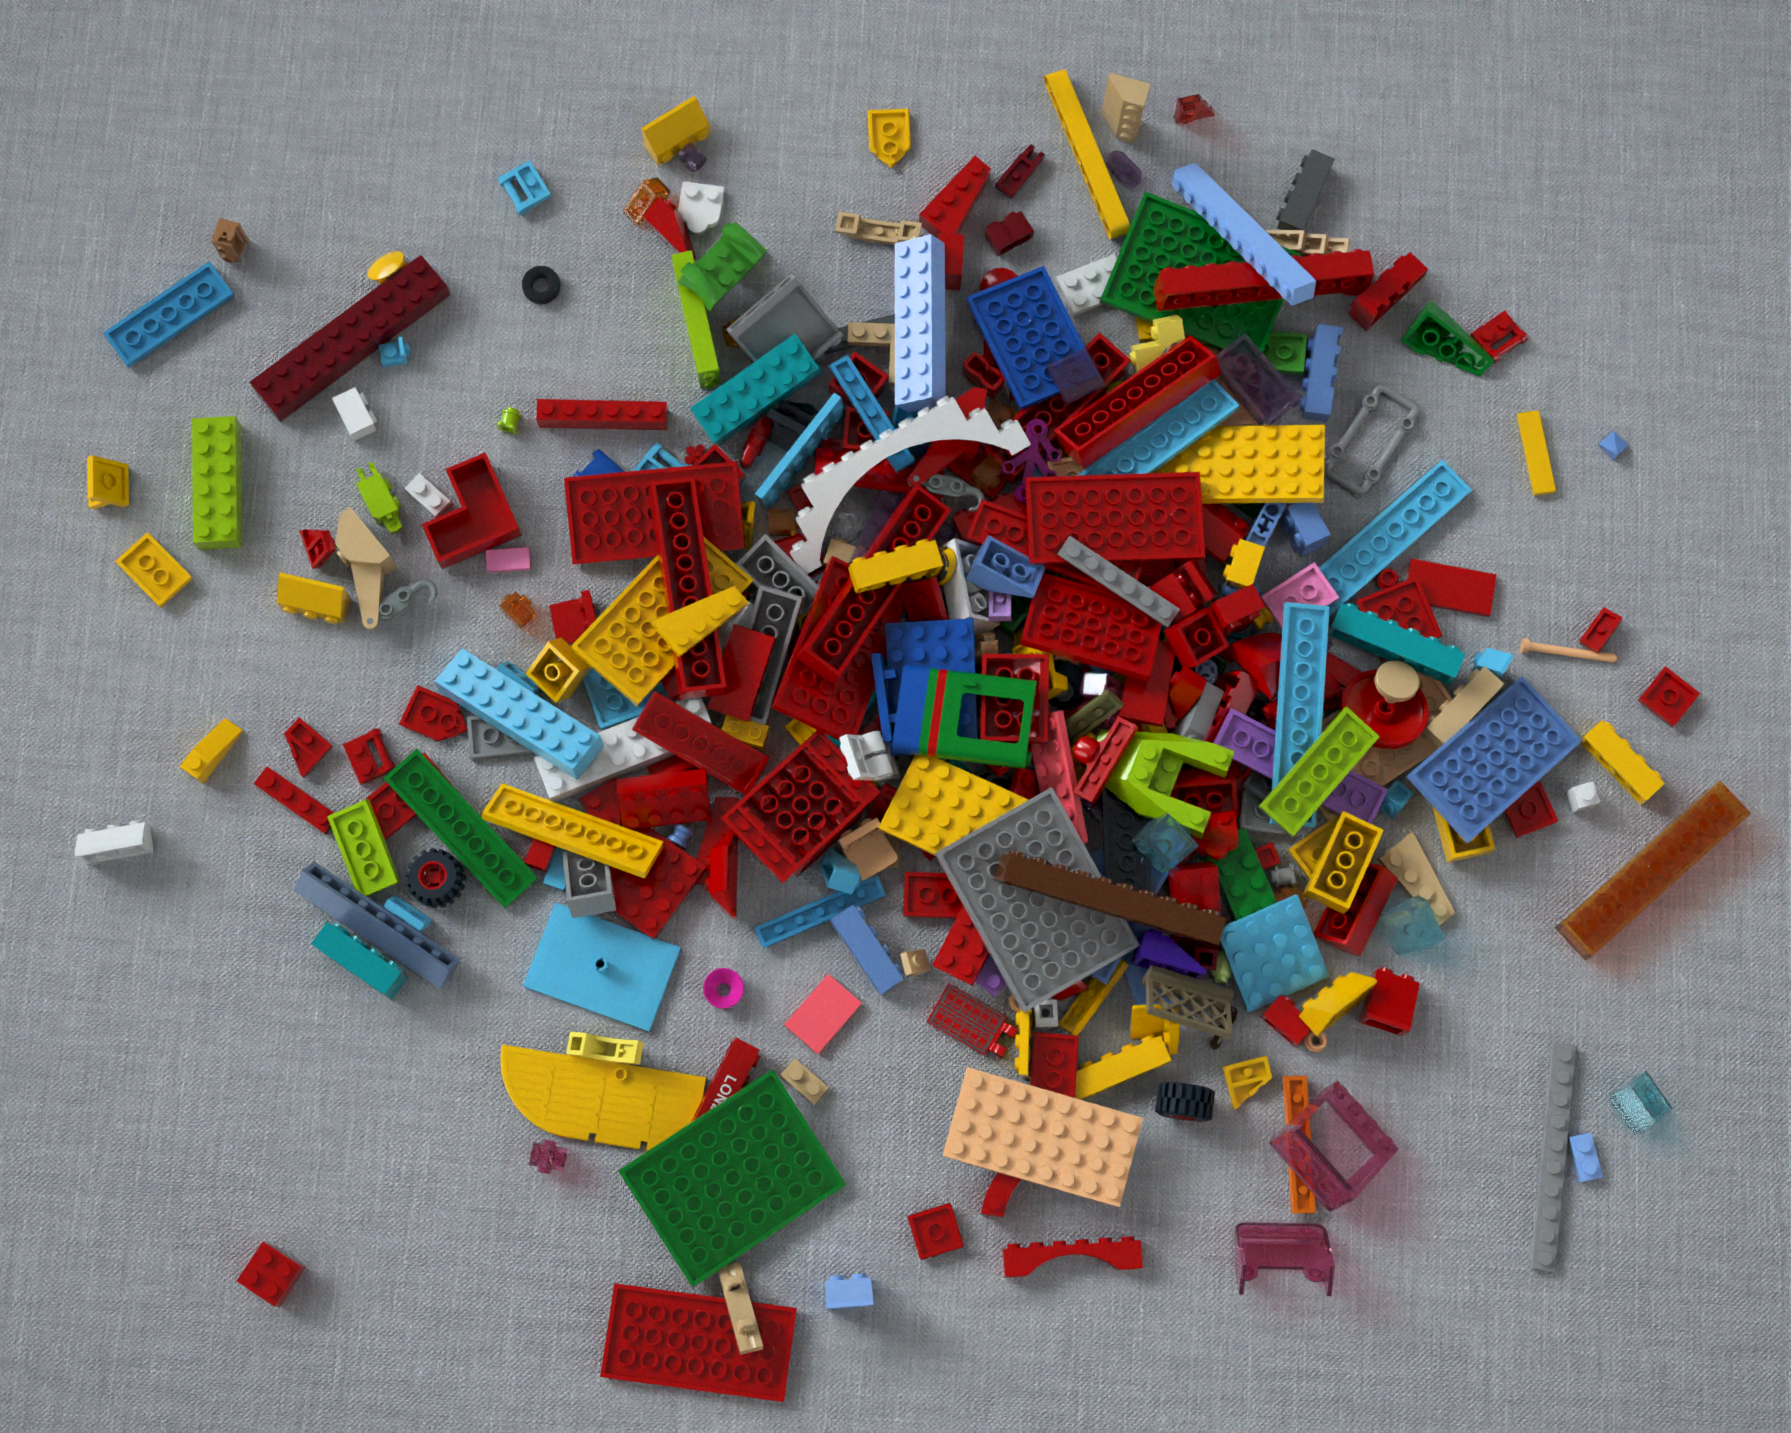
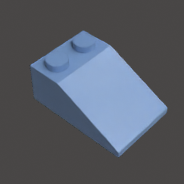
(848, 1292)

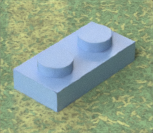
(1585, 1157)

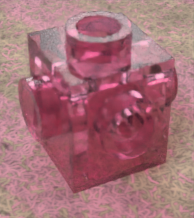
(548, 1157)

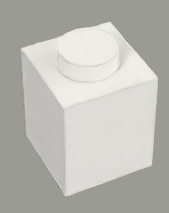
(1582, 797)

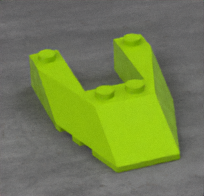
(1150, 772)

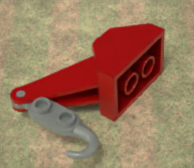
(945, 452)

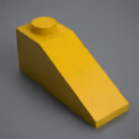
(211, 750)

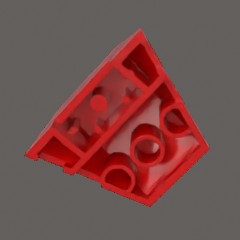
(1260, 658)

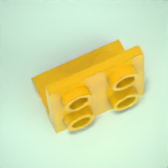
(1146, 1025)

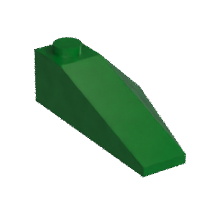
(1441, 337)

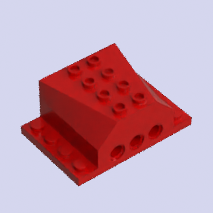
(800, 808)

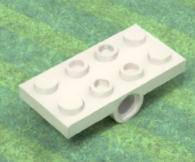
(869, 757)

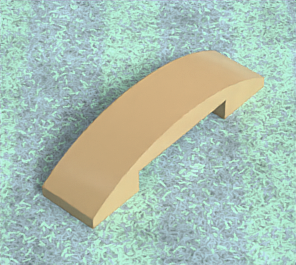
(876, 230)

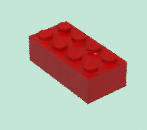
(664, 799)

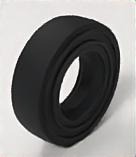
(541, 272)

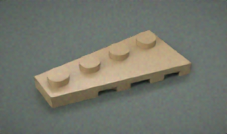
(1416, 875)

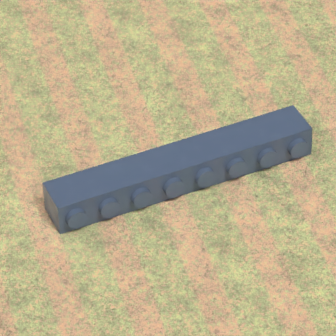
(377, 925)

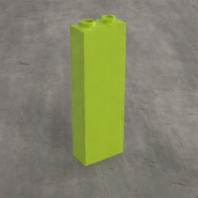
(697, 326)

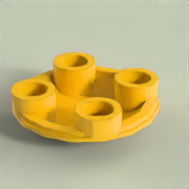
(386, 266)

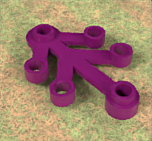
(1032, 456)

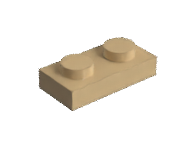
(804, 1081)

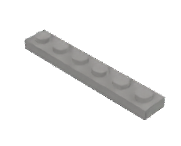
(1118, 582)

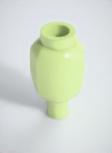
(1222, 969)

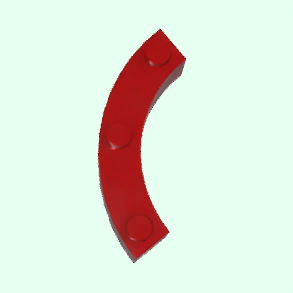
(998, 1195)

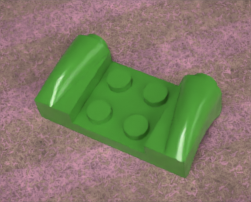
(723, 265)

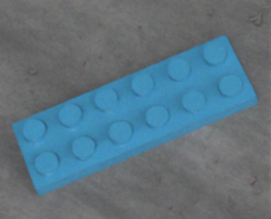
(168, 314)

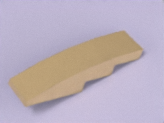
(1309, 243)

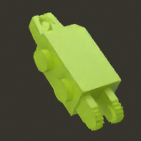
(379, 500)

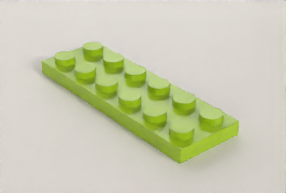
(1319, 771)

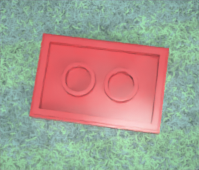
(823, 1014)

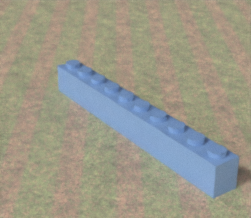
(1244, 234)

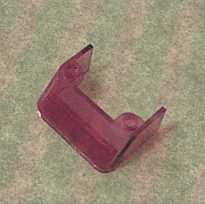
(1283, 1247)

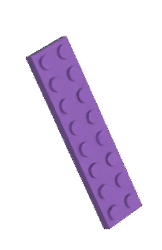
(1255, 749)

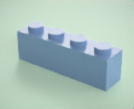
(866, 949)

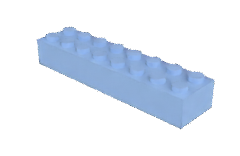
(919, 323)

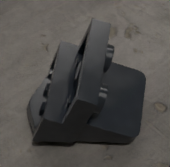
(790, 422)

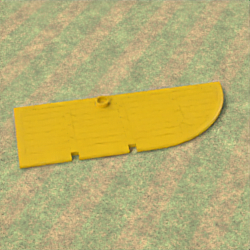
(599, 1097)

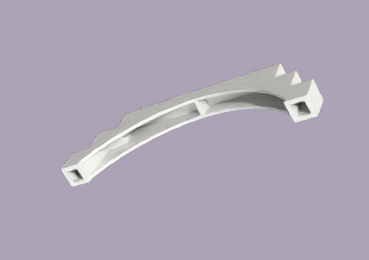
(933, 424)

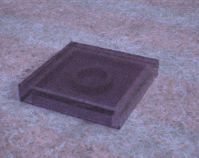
(1075, 376)

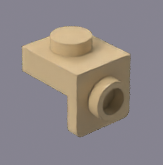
(915, 962)

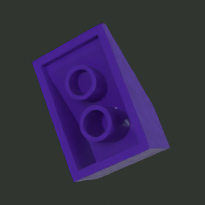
(1165, 953)

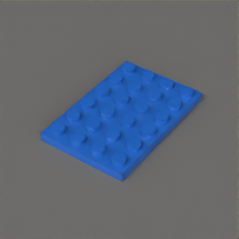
(1026, 333)
(938, 646)

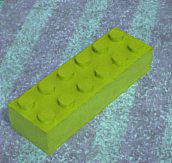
(216, 482)

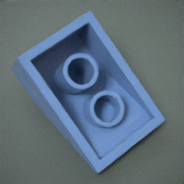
(1004, 570)

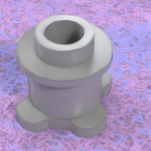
(1283, 876)

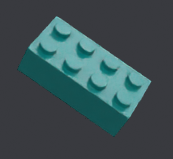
(356, 958)

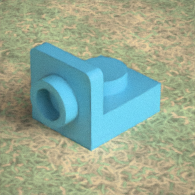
(394, 353)
(1395, 799)

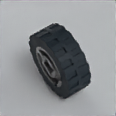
(1074, 677)

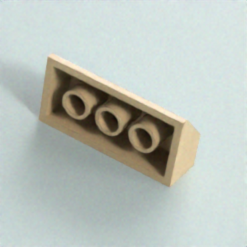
(1124, 106)

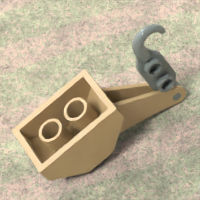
(369, 564)

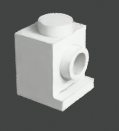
(1049, 1022)

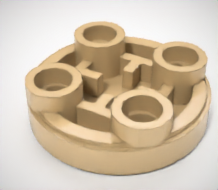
(1396, 681)

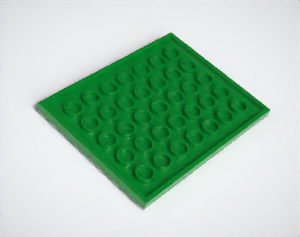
(1179, 237)
(732, 1177)

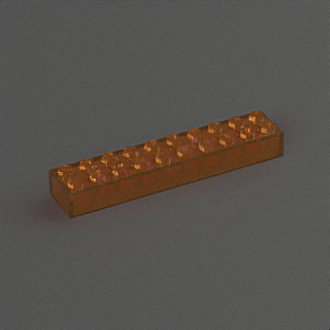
(1652, 870)

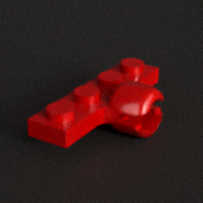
(1101, 758)

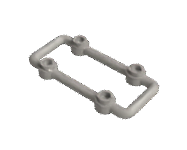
(1373, 474)

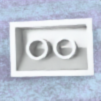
(114, 842)

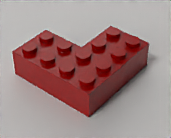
(480, 522)

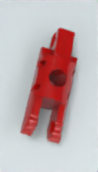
(756, 440)

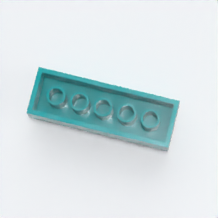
(756, 390)
(1396, 643)

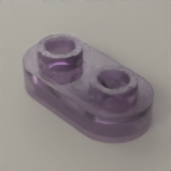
(1125, 169)

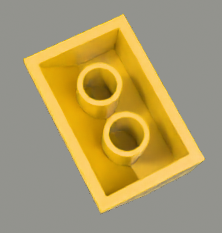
(675, 129)
(312, 598)
(1336, 1001)

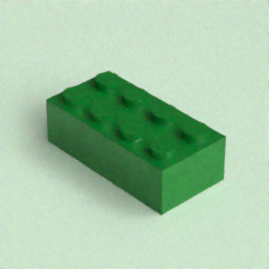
(1243, 880)

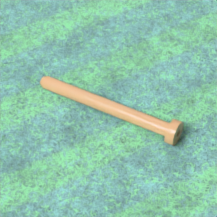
(1526, 646)

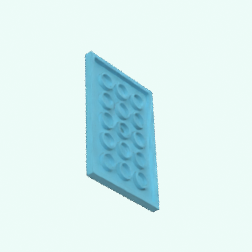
(623, 989)

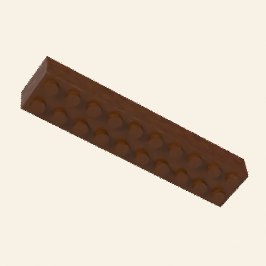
(1110, 899)

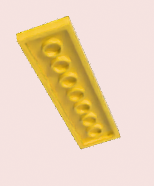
(573, 830)

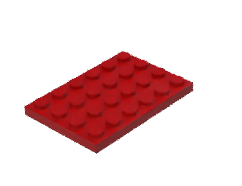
(1091, 627)

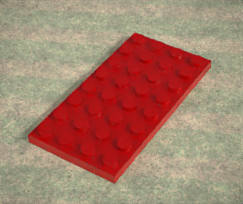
(1116, 516)
(614, 517)
(839, 705)
(692, 1344)

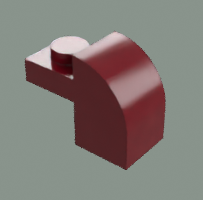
(1203, 953)

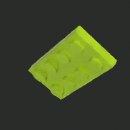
(364, 848)

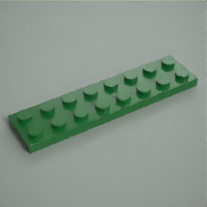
(460, 828)

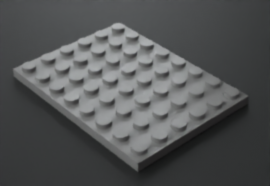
(1032, 937)

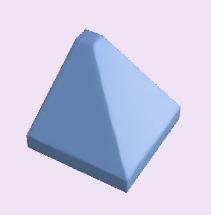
(1613, 445)

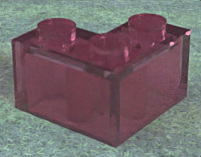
(1095, 684)

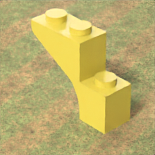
(1165, 332)

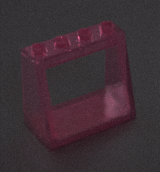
(1314, 1167)

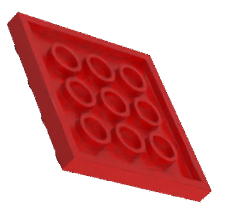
(654, 900)

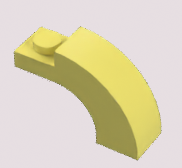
(605, 1048)

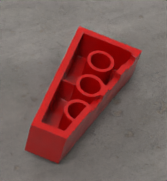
(956, 200)
(1387, 290)
(1238, 694)

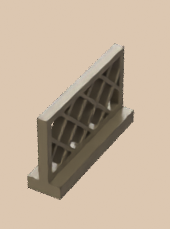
(1192, 991)

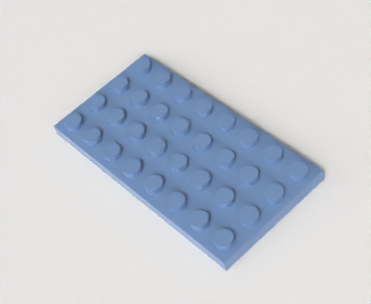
(1494, 759)

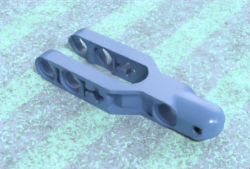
(1271, 513)

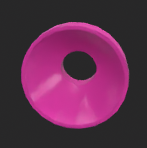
(723, 976)

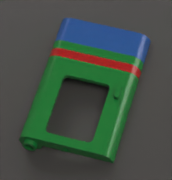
(931, 712)

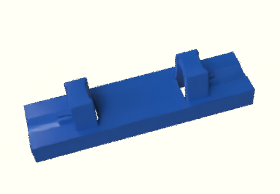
(881, 677)

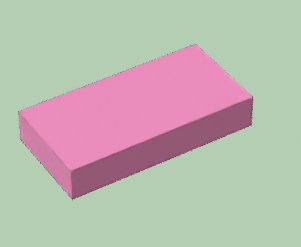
(508, 559)

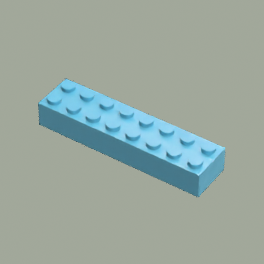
(519, 714)

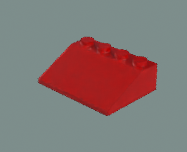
(1002, 716)

